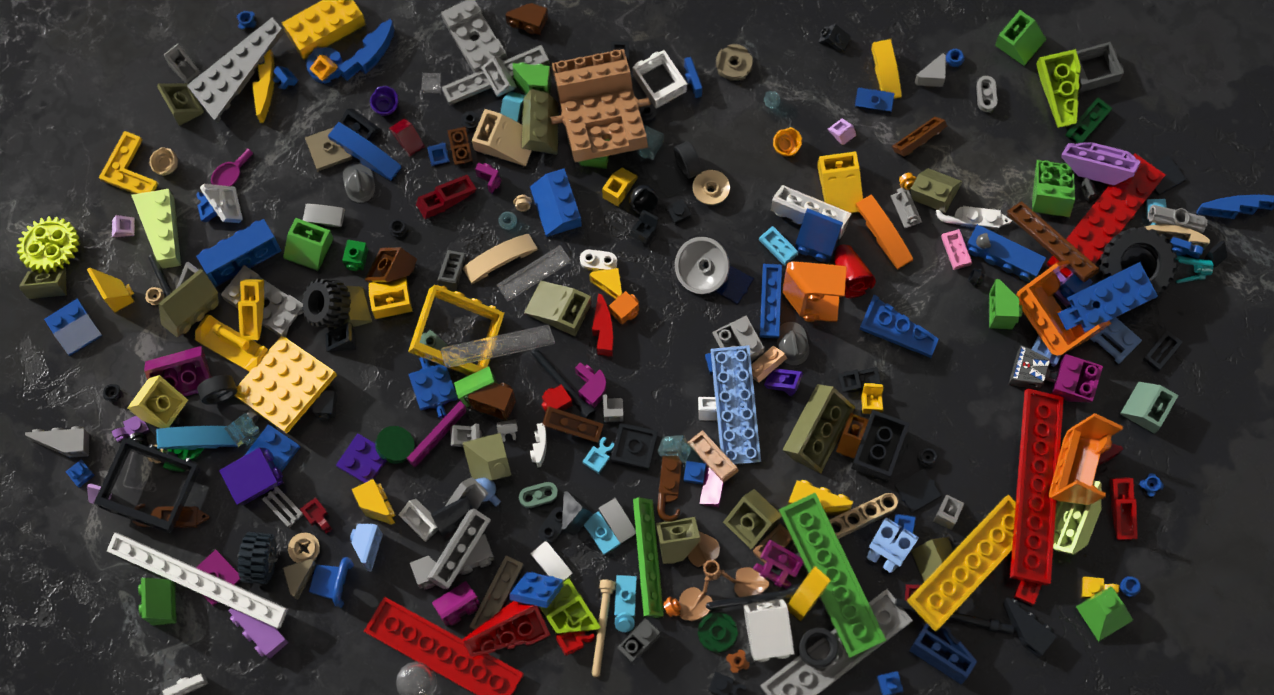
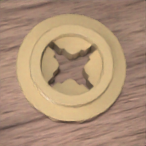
(304, 539)

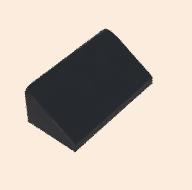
(359, 124)

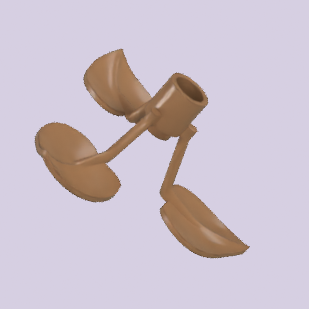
(705, 553)

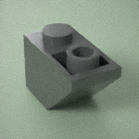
(639, 640)

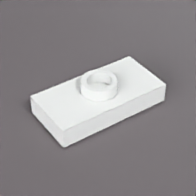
(186, 685)

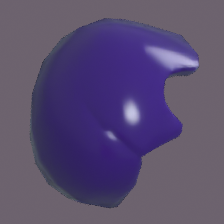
(384, 100)

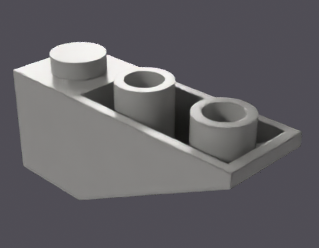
(69, 442)

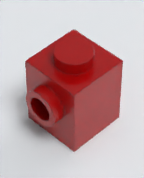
(556, 398)

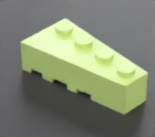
(160, 223)

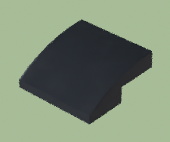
(450, 517)

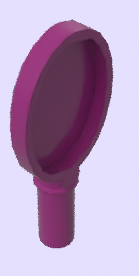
(229, 172)

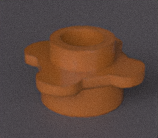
(735, 667)

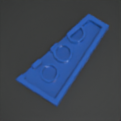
(890, 325)

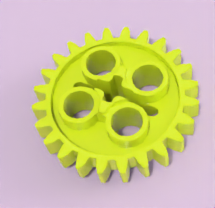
(45, 241)

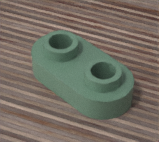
(538, 494)

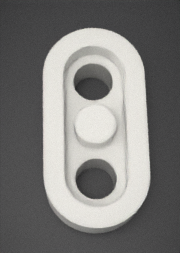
(598, 260)

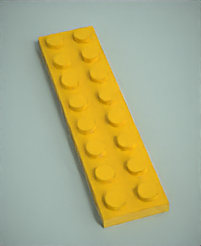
(966, 566)

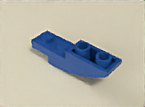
(374, 48)

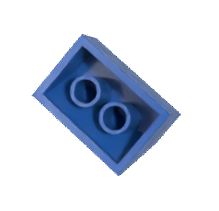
(555, 203)

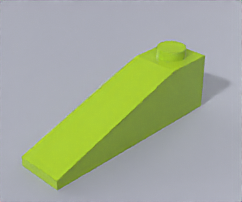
(1060, 82)

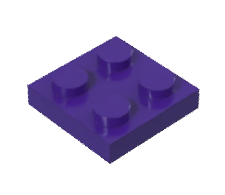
(361, 460)

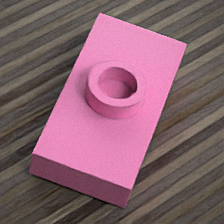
(956, 249)

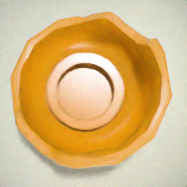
(787, 142)

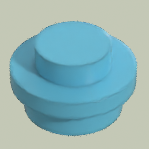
(624, 622)

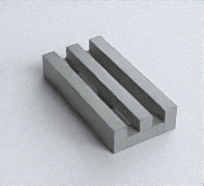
(271, 495)

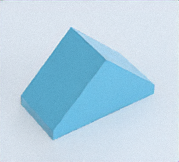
(512, 106)

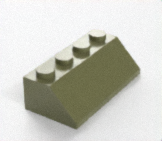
(819, 428)

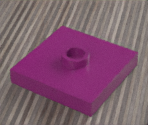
(219, 567)

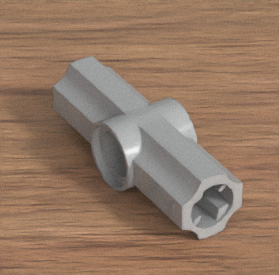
(1169, 216)

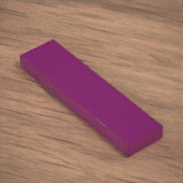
(437, 434)

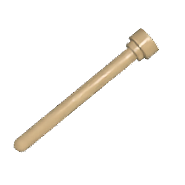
(607, 588)

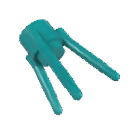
(1201, 266)

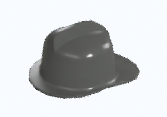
(358, 182)
(793, 343)

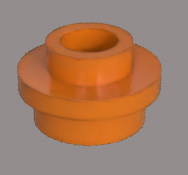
(672, 607)

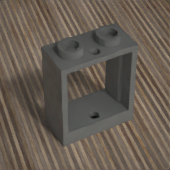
(1110, 56)

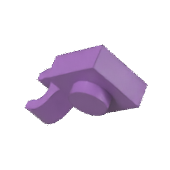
(131, 426)

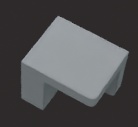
(613, 409)

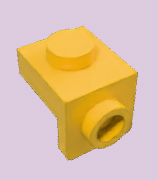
(872, 398)

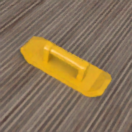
(229, 344)

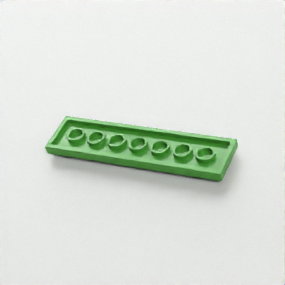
(843, 596)

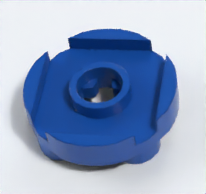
(332, 54)

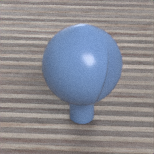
(490, 487)

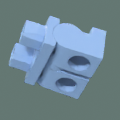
(890, 547)

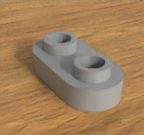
(986, 95)

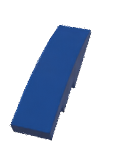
(365, 151)
(1231, 206)

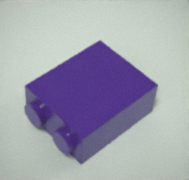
(251, 476)

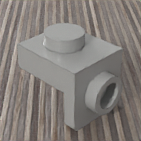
(464, 433)

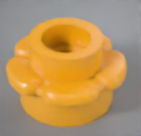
(907, 180)

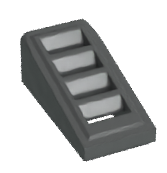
(447, 280)

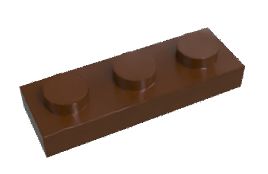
(919, 136)
(572, 424)

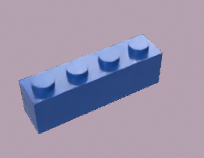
(1006, 254)

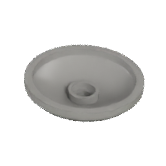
(691, 269)

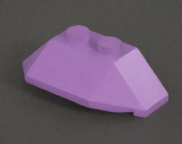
(1100, 162)

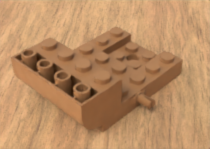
(599, 105)

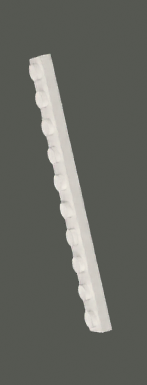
(197, 580)

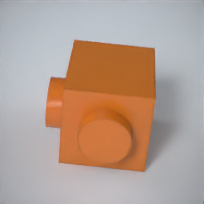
(624, 307)

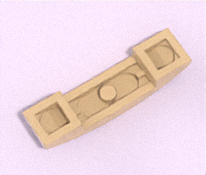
(1181, 233)
(498, 256)

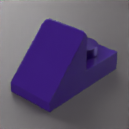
(784, 380)

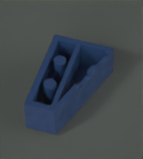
(944, 652)

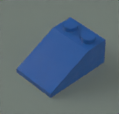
(818, 236)

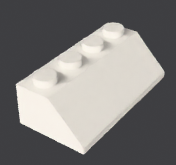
(794, 205)

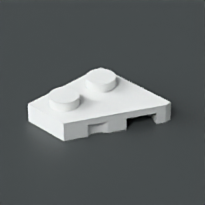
(224, 201)

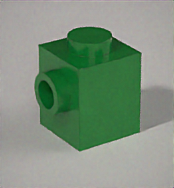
(355, 255)

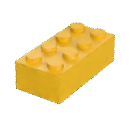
(323, 25)

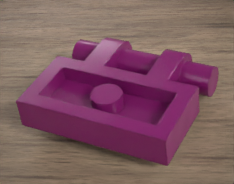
(782, 559)

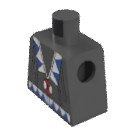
(1031, 369)

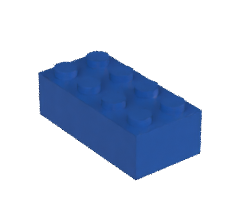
(243, 248)

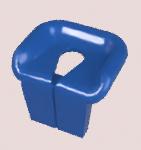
(329, 581)

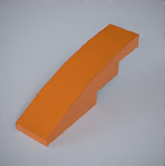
(884, 231)

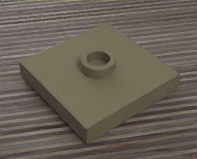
(326, 152)

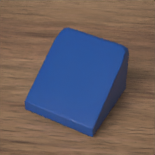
(438, 154)

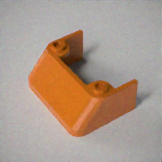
(815, 289)
(1042, 312)
(1080, 459)

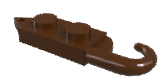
(669, 485)
(189, 517)

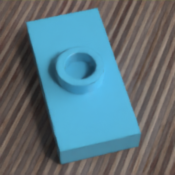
(778, 246)
(601, 533)
(625, 595)

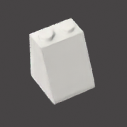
(768, 630)

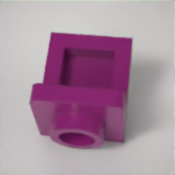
(490, 174)

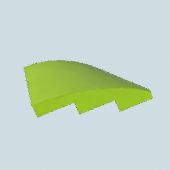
(569, 611)

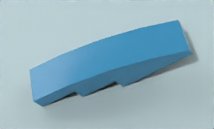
(193, 437)

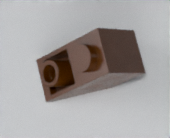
(528, 17)

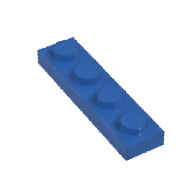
(770, 301)

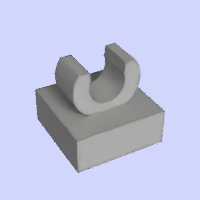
(507, 427)

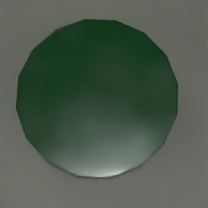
(394, 444)
(717, 632)

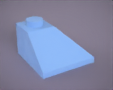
(366, 543)

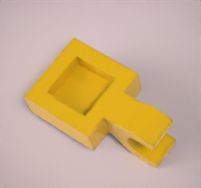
(1092, 586)

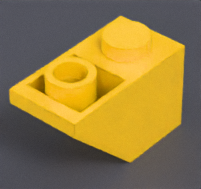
(618, 186)

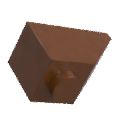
(852, 435)

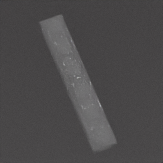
(497, 346)

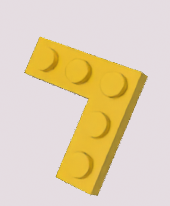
(116, 170)

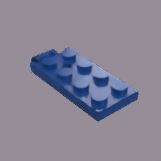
(1115, 295)

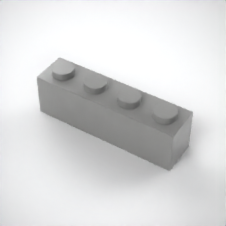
(458, 549)

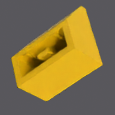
(390, 298)
(372, 502)

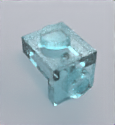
(674, 446)

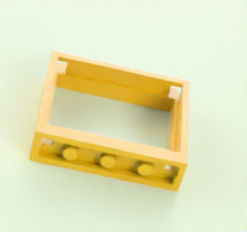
(458, 299)

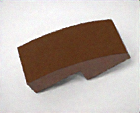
(460, 146)

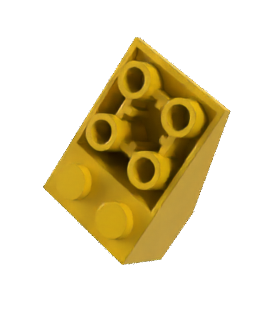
(841, 180)
(831, 503)

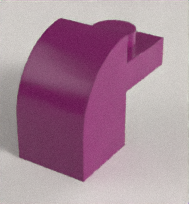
(595, 384)

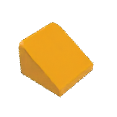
(323, 67)

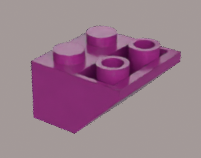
(1077, 379)
(456, 604)

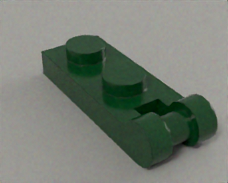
(1089, 121)

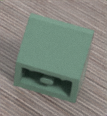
(1149, 405)

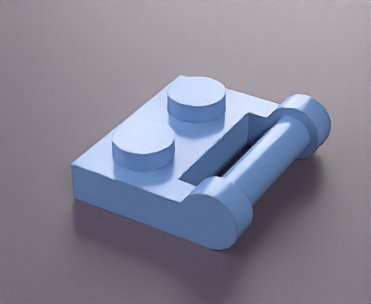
(1120, 336)

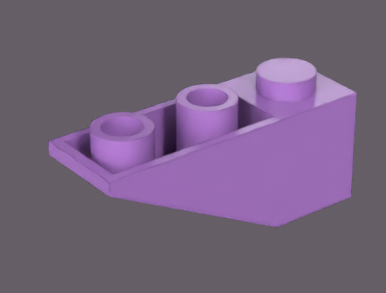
(266, 636)

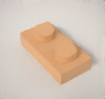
(767, 363)

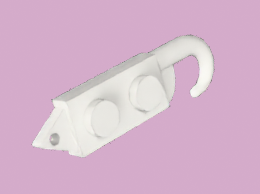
(972, 216)

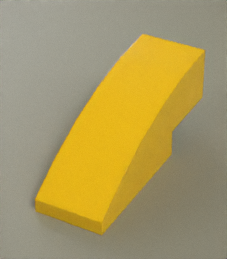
(886, 67)
(251, 308)

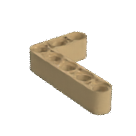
(861, 515)

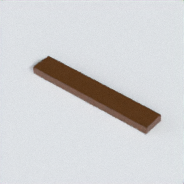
(1052, 241)

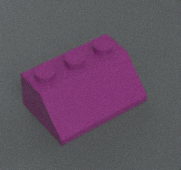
(181, 370)

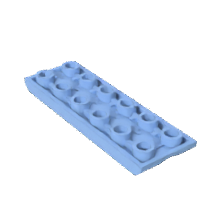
(735, 404)

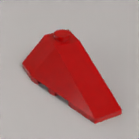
(511, 626)

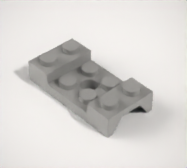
(467, 20)
(281, 309)

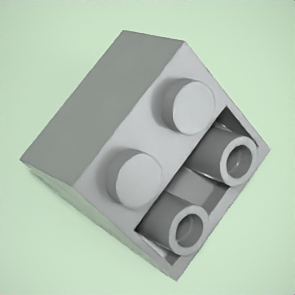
(740, 334)

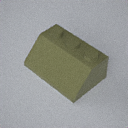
(537, 129)
(188, 304)

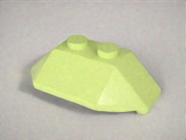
(1075, 524)

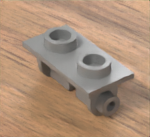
(906, 208)

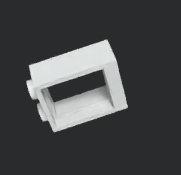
(669, 92)

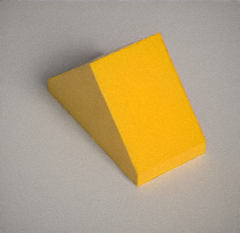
(607, 281)

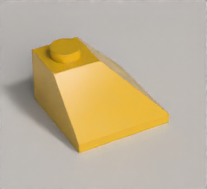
(112, 290)

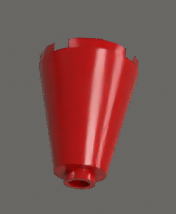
(857, 273)

